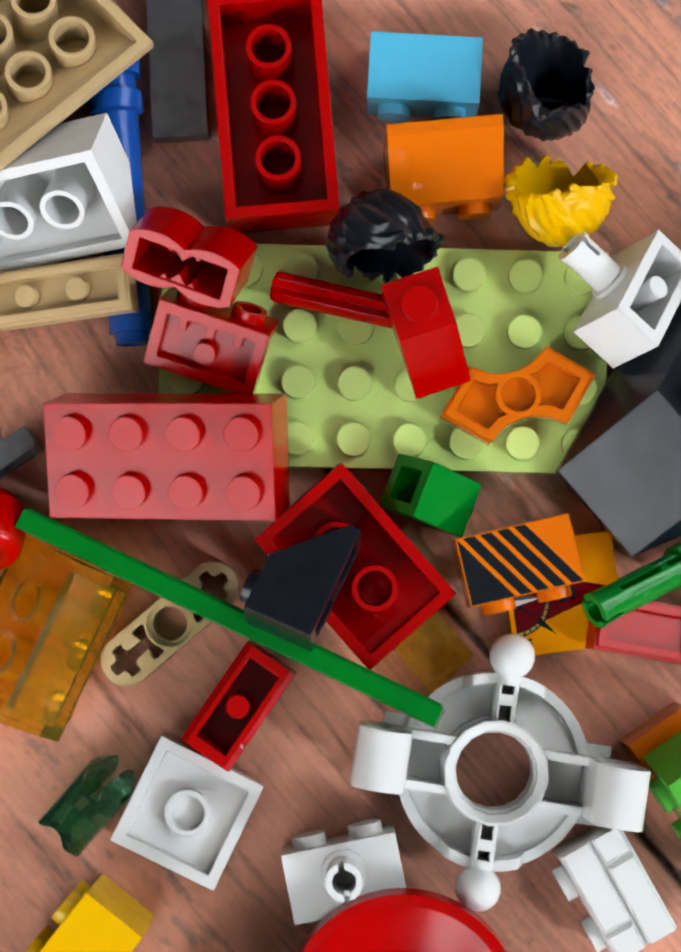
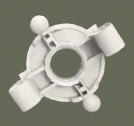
(565, 785)

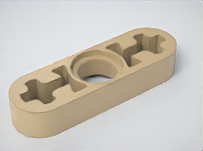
(147, 661)

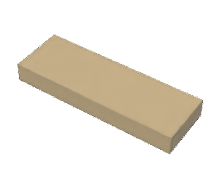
(66, 293)

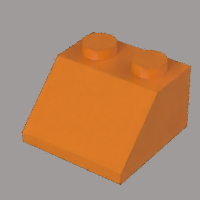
(448, 165)

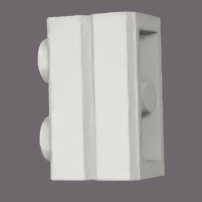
(614, 891)

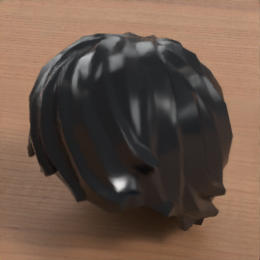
(546, 85)
(381, 236)

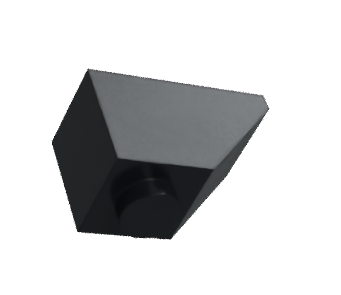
(300, 586)

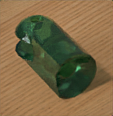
(87, 805)

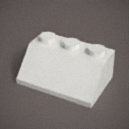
(66, 196)

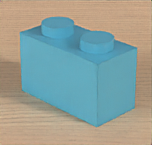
(423, 76)

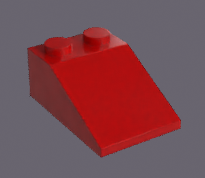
(390, 583)

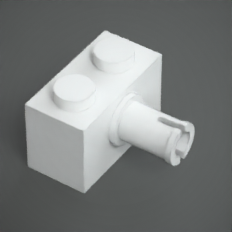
(630, 294)
(338, 869)

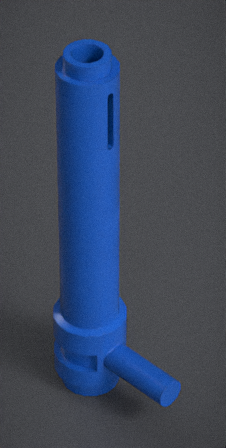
(124, 106)

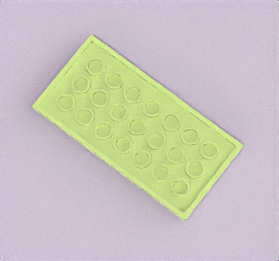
(351, 385)

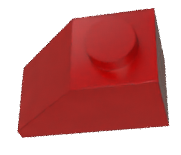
(426, 332)

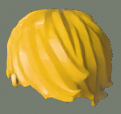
(555, 203)

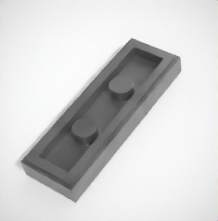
(177, 71)

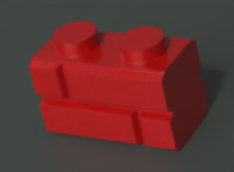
(238, 705)

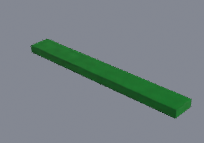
(229, 617)

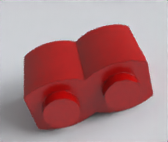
(177, 251)

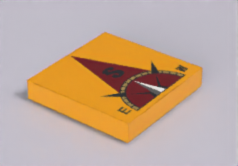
(562, 623)

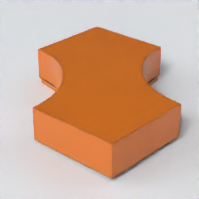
(543, 389)

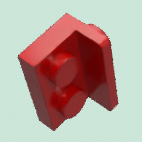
(210, 343)

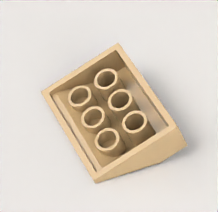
(56, 61)

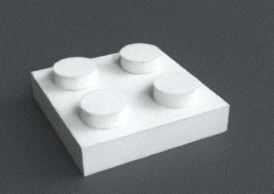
(187, 812)

